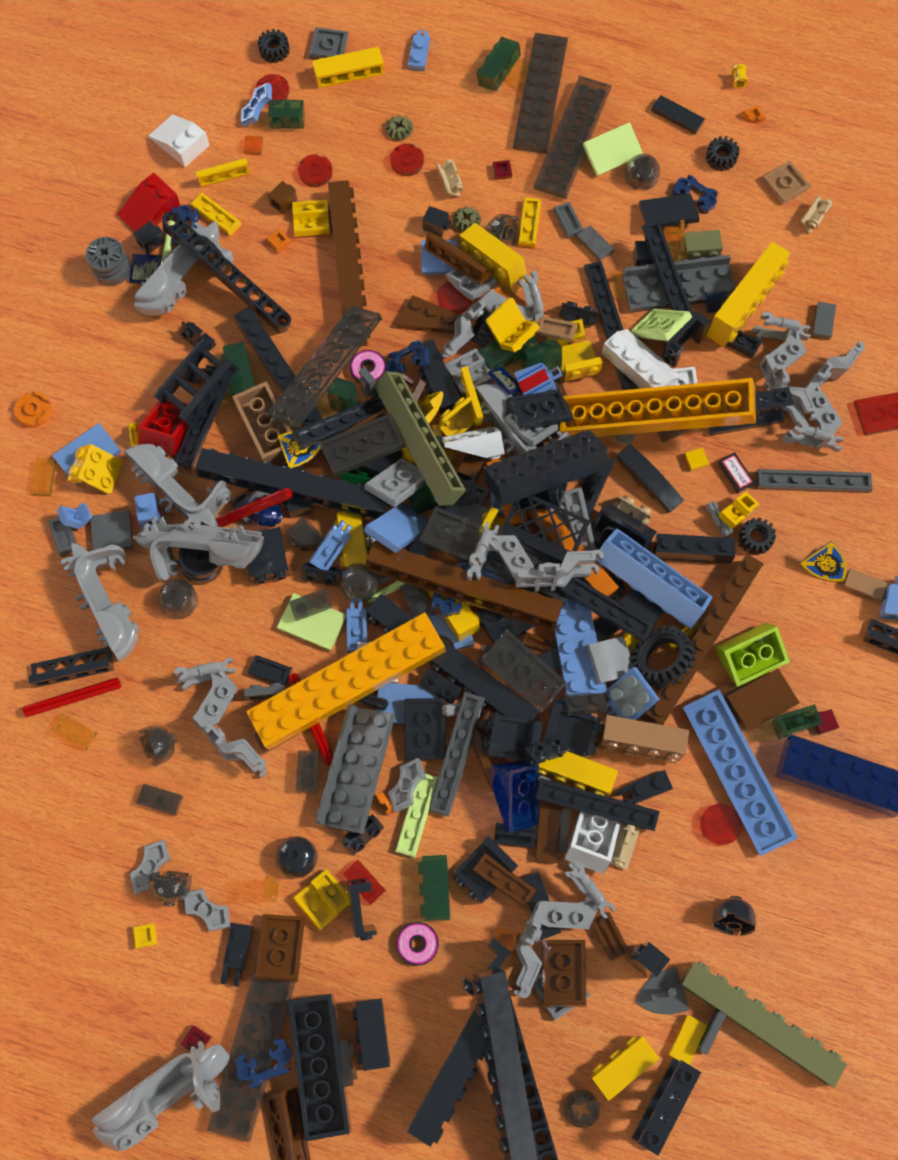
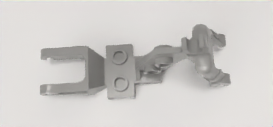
(490, 303)
(775, 363)
(827, 418)
(521, 566)
(213, 709)
(557, 915)

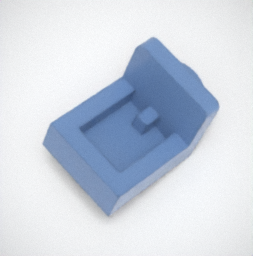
(74, 517)

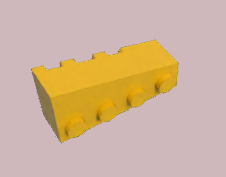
(495, 255)

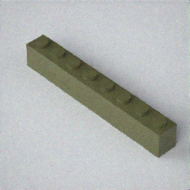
(419, 439)
(762, 1024)

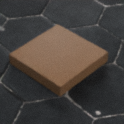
(785, 182)

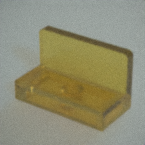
(676, 240)

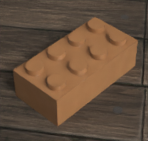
(264, 432)
(644, 739)

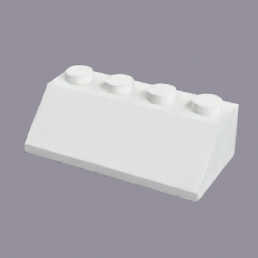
(638, 361)

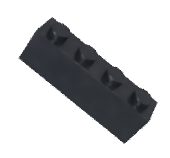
(438, 378)
(694, 548)

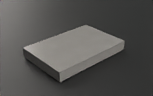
(396, 482)

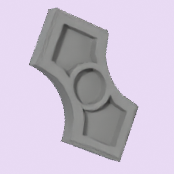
(410, 776)
(154, 858)
(215, 916)

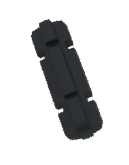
(374, 701)

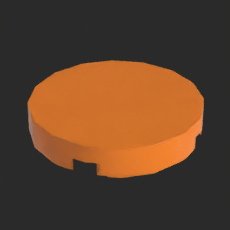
(32, 409)

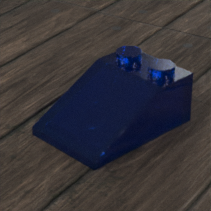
(514, 791)

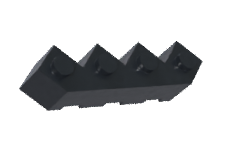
(468, 498)

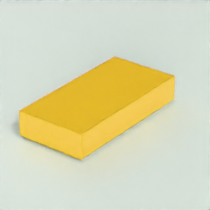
(688, 1039)

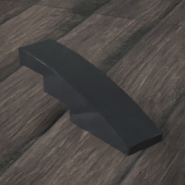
(649, 476)

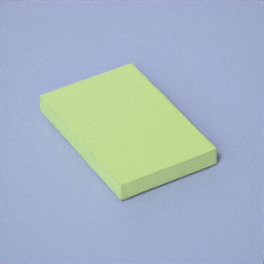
(612, 149)
(661, 324)
(317, 629)

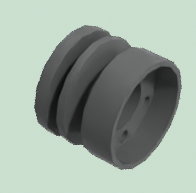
(108, 261)

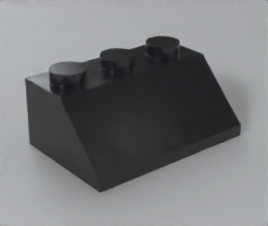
(612, 518)
(495, 624)

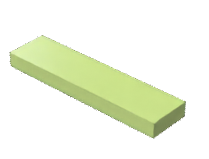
(416, 817)

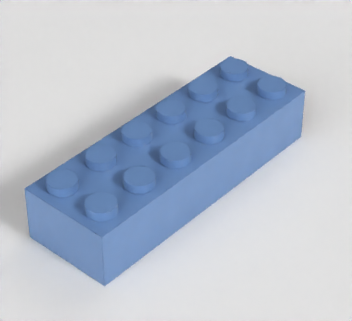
(654, 578)

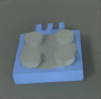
(630, 696)

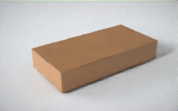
(556, 329)
(865, 584)

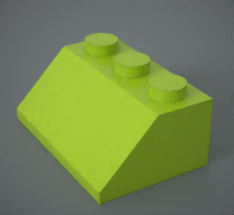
(753, 653)

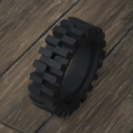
(675, 671)

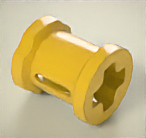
(739, 76)

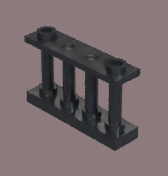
(208, 393)
(767, 411)
(665, 1105)

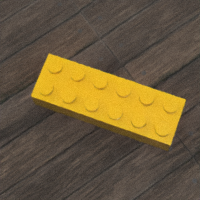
(749, 295)

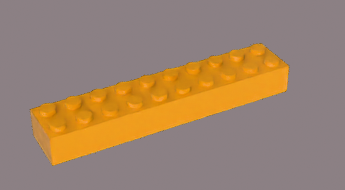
(662, 408)
(346, 681)

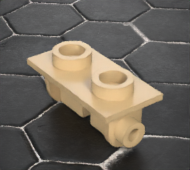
(452, 183)
(815, 213)
(640, 513)
(624, 846)

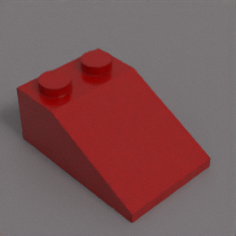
(148, 203)
(163, 428)

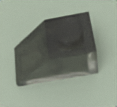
(304, 536)

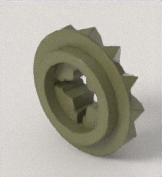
(401, 132)
(458, 218)

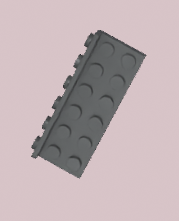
(697, 277)
(355, 769)

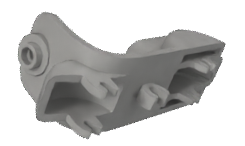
(165, 286)
(495, 409)
(160, 471)
(224, 545)
(113, 619)
(135, 1113)

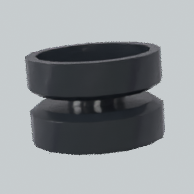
(197, 567)

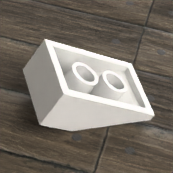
(180, 139)
(480, 442)
(592, 841)

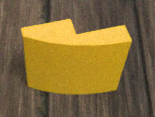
(311, 218)
(430, 404)
(322, 900)

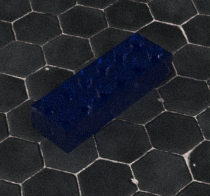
(839, 775)

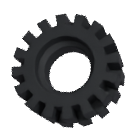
(273, 38)
(722, 145)
(481, 331)
(762, 526)

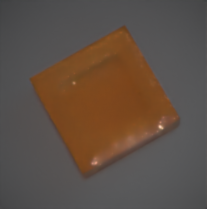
(253, 145)

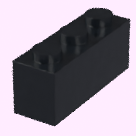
(647, 959)
(371, 1034)

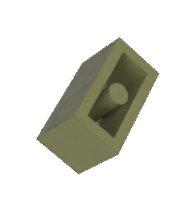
(702, 244)

